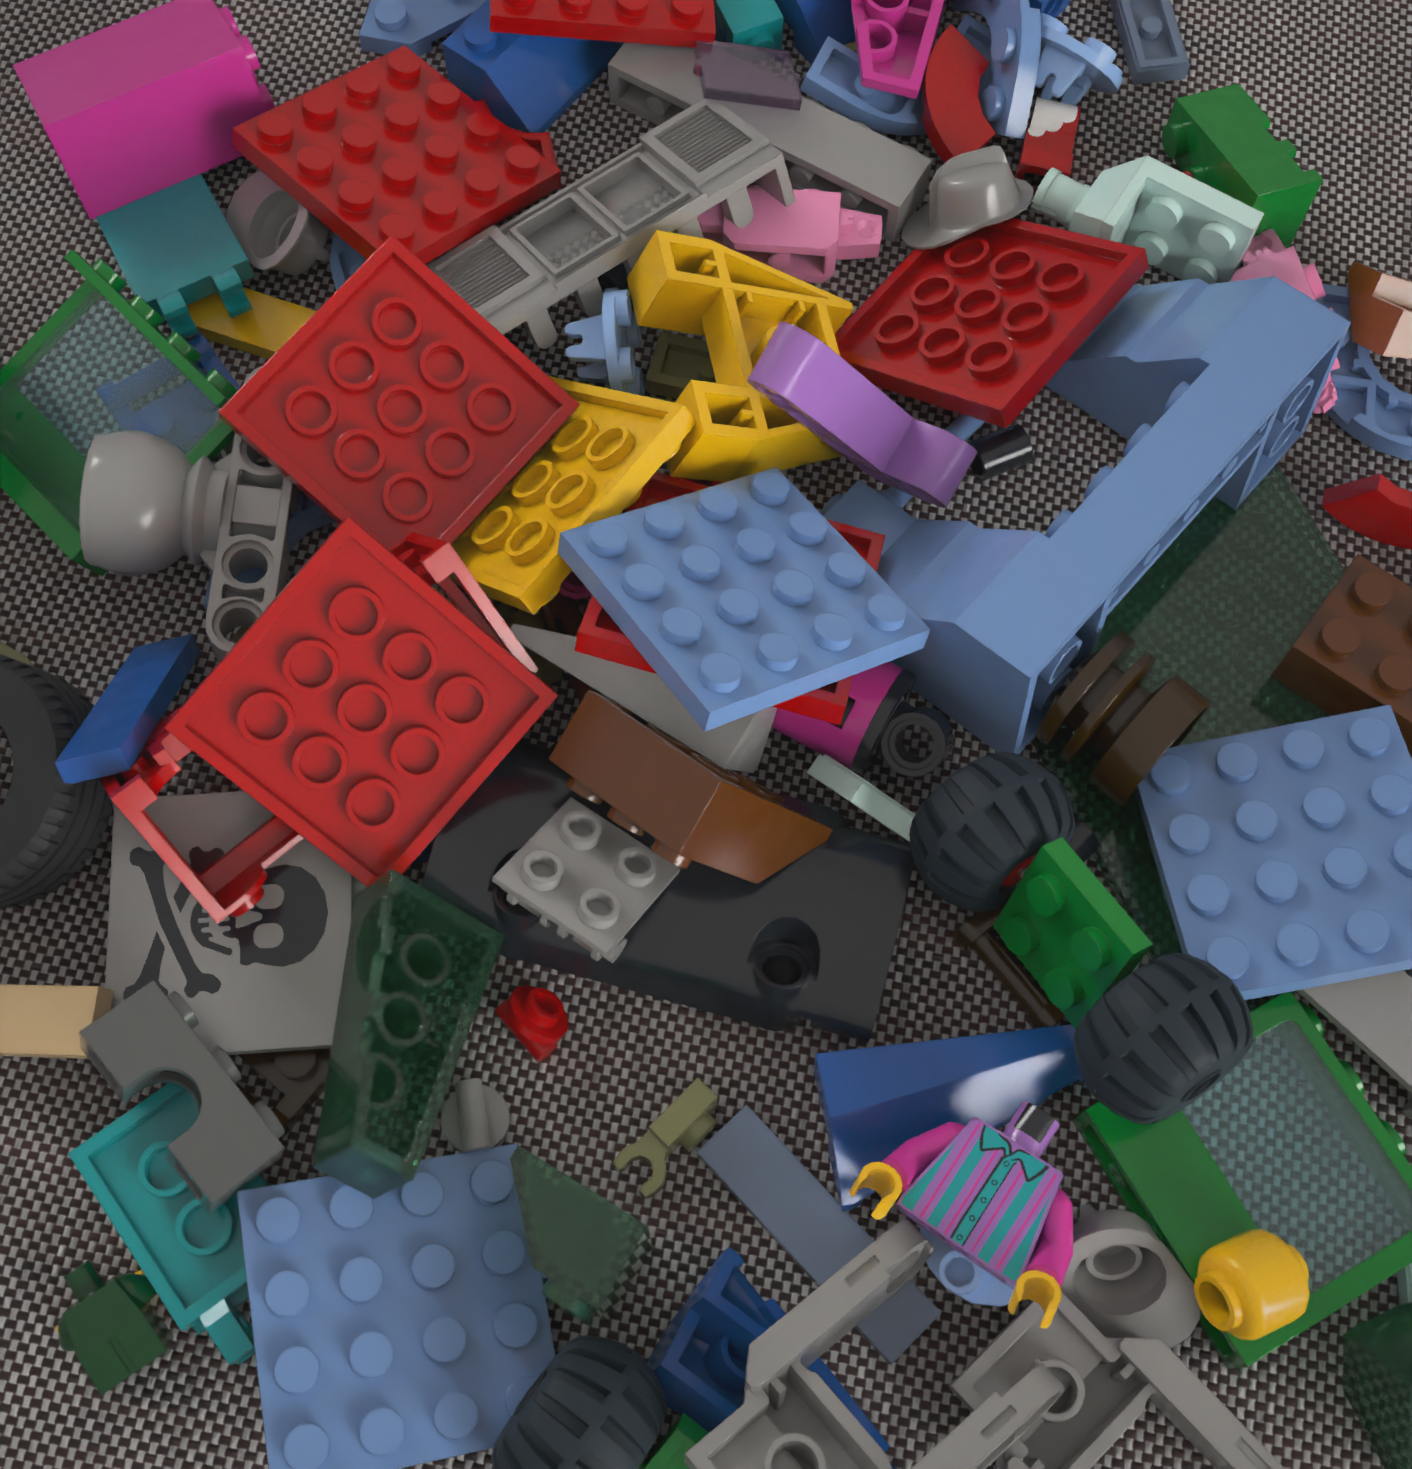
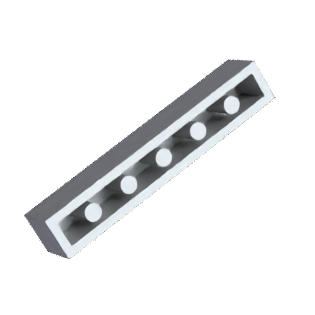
(816, 143)

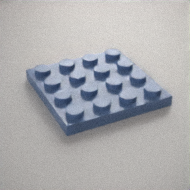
(741, 596)
(1288, 850)
(392, 1318)

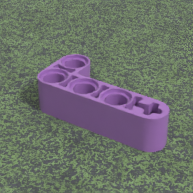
(858, 418)

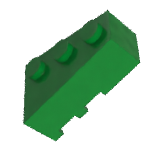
(1226, 146)

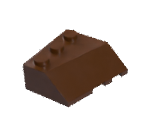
(680, 795)

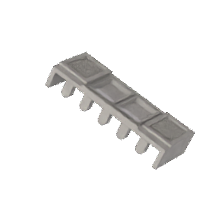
(611, 216)

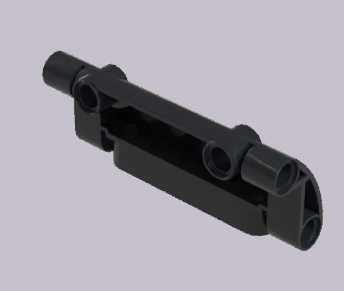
(761, 953)

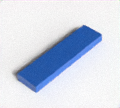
(128, 710)

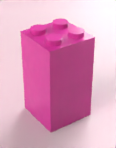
(146, 100)

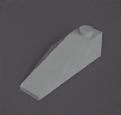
(731, 746)

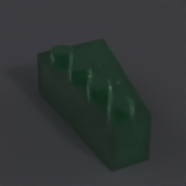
(398, 1030)

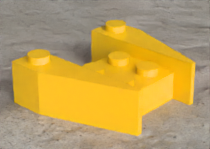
(736, 305)

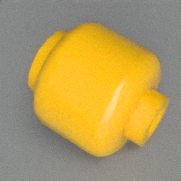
(1252, 1284)

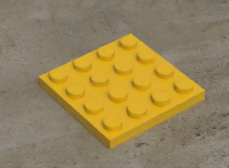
(579, 477)

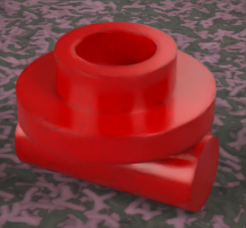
(534, 1019)

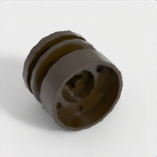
(1120, 716)

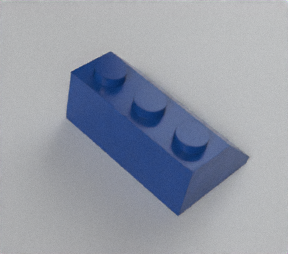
(522, 76)

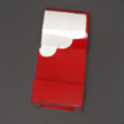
(1048, 139)

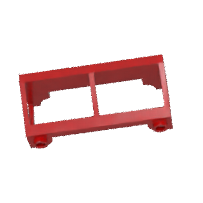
(236, 878)

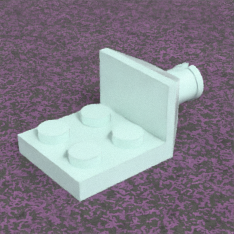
(1157, 208)

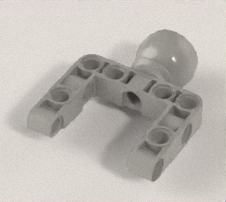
(152, 506)

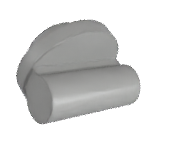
(475, 1116)

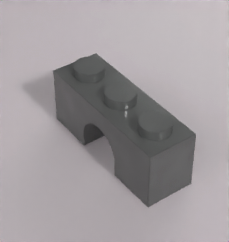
(153, 1042)

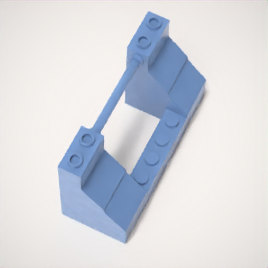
(1211, 400)

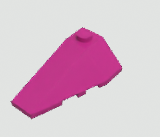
(895, 42)

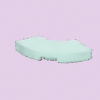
(862, 795)

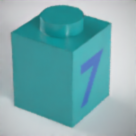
(749, 23)

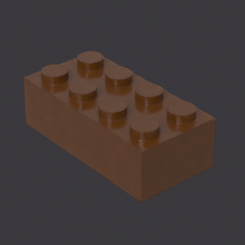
(1356, 648)

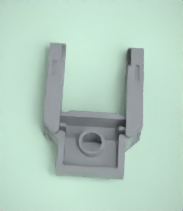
(1102, 1395)
(800, 1423)

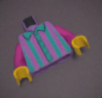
(986, 1200)

